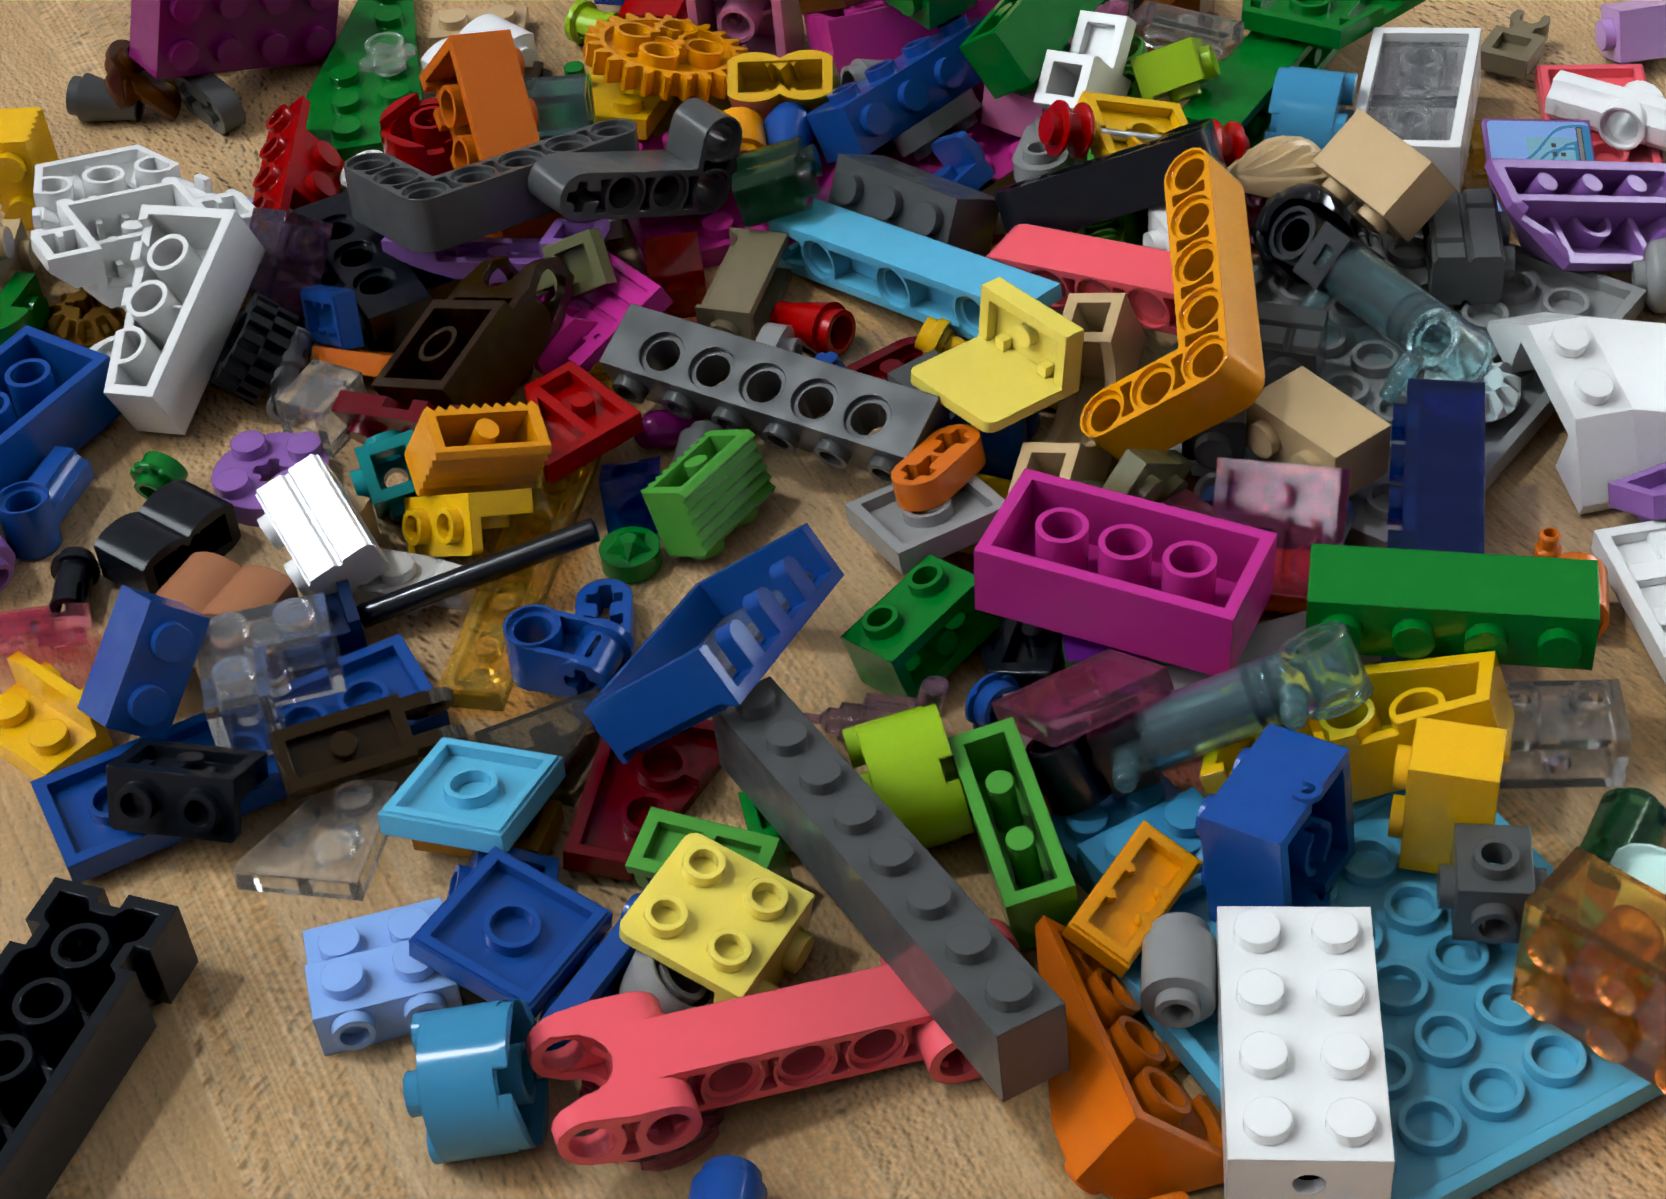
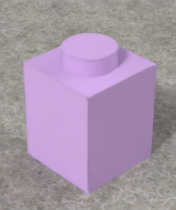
(1632, 30)

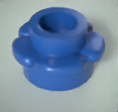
(988, 689)

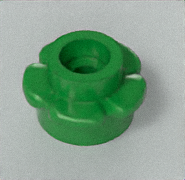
(156, 471)

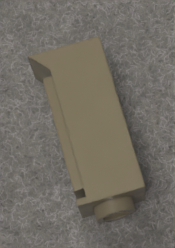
(746, 283)

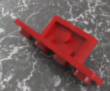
(294, 162)

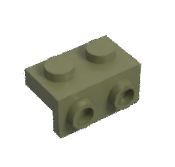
(1147, 474)

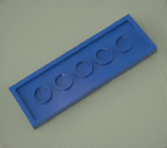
(77, 798)

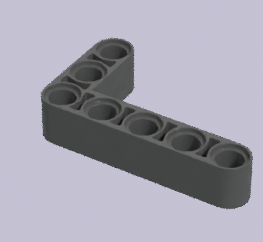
(467, 202)

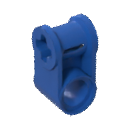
(559, 651)

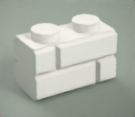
(319, 529)

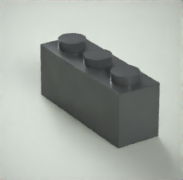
(915, 201)

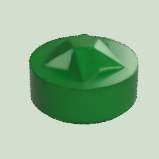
(631, 554)

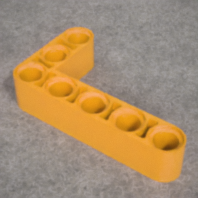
(1217, 322)

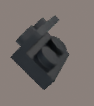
(182, 789)

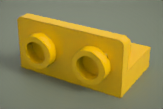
(454, 522)
(42, 722)

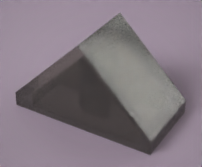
(554, 730)

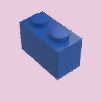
(143, 664)

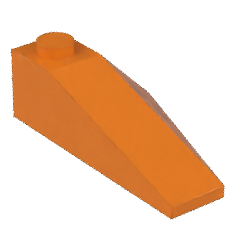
(1120, 1106)

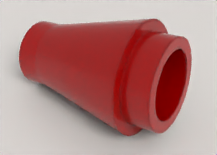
(818, 324)

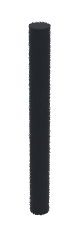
(478, 572)

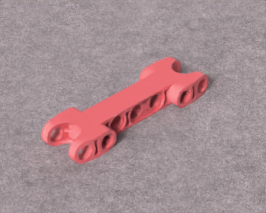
(671, 1066)

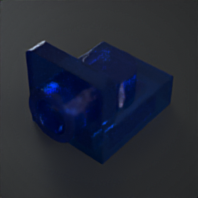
(622, 494)

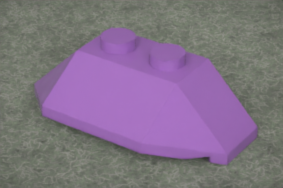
(1582, 210)

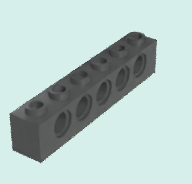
(753, 372)

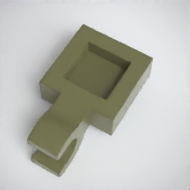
(585, 258)

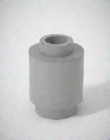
(1179, 970)

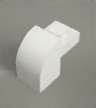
(1093, 62)

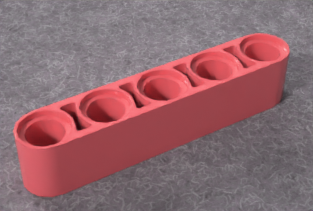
(1095, 266)

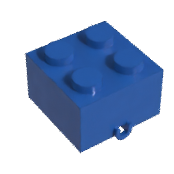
(1278, 824)

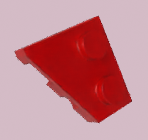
(580, 418)

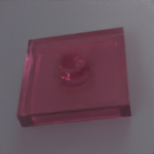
(1084, 696)

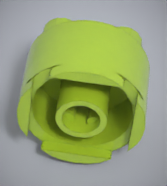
(913, 772)

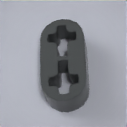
(212, 101)

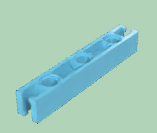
(898, 266)

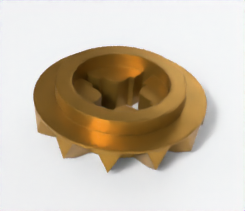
(98, 321)

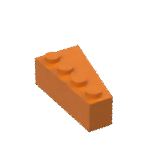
(485, 105)

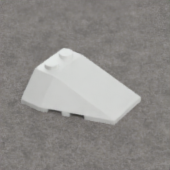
(1605, 388)

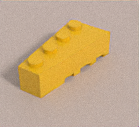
(1441, 688)

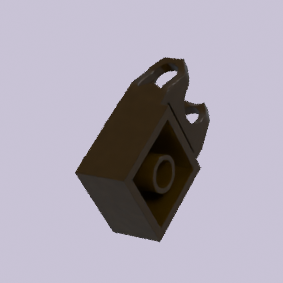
(478, 339)

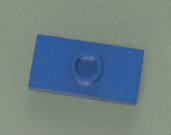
(332, 316)

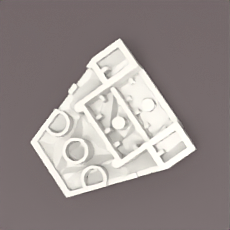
(92, 212)

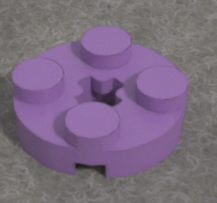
(254, 460)

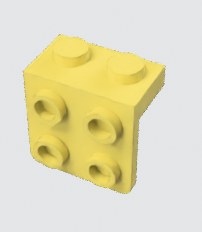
(1013, 367)
(721, 920)

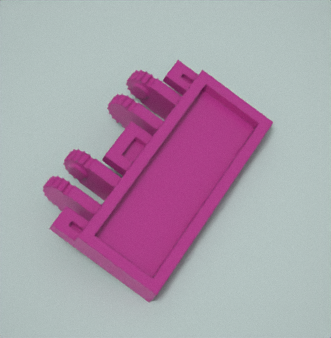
(595, 317)

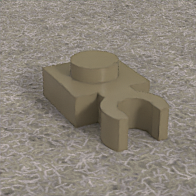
(1515, 49)

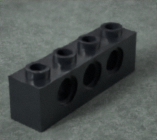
(385, 288)

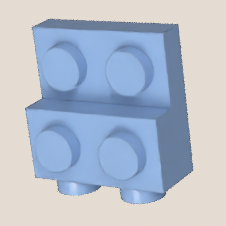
(366, 982)

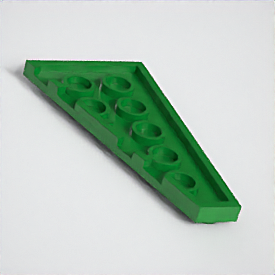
(350, 101)

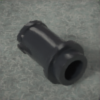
(74, 575)

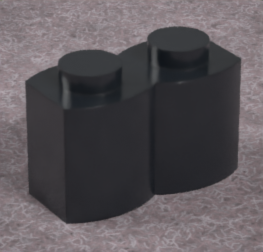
(170, 526)

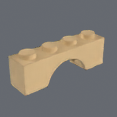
(1109, 353)

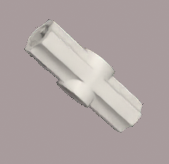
(1619, 113)

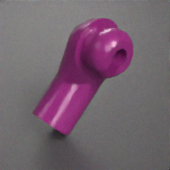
(662, 429)

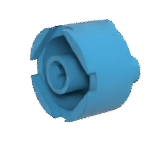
(1311, 103)
(476, 1081)

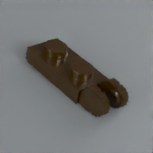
(358, 742)

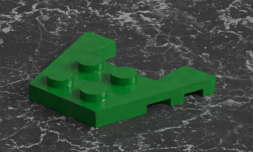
(1321, 22)

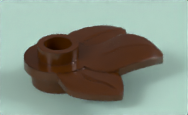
(131, 83)

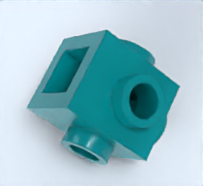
(378, 460)

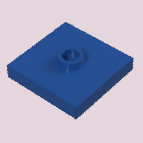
(510, 932)

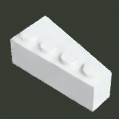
(178, 312)

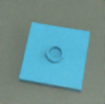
(472, 795)

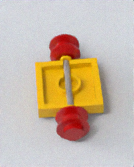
(1120, 122)

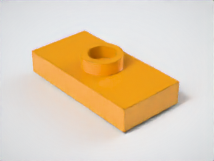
(1130, 897)

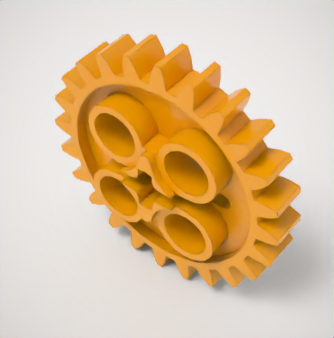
(661, 56)

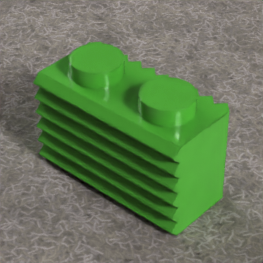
(708, 493)

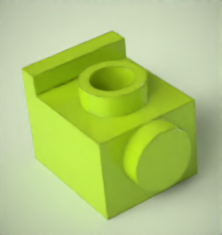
(1175, 70)

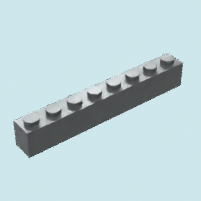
(895, 893)

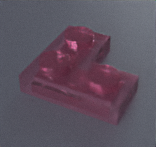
(1295, 500)

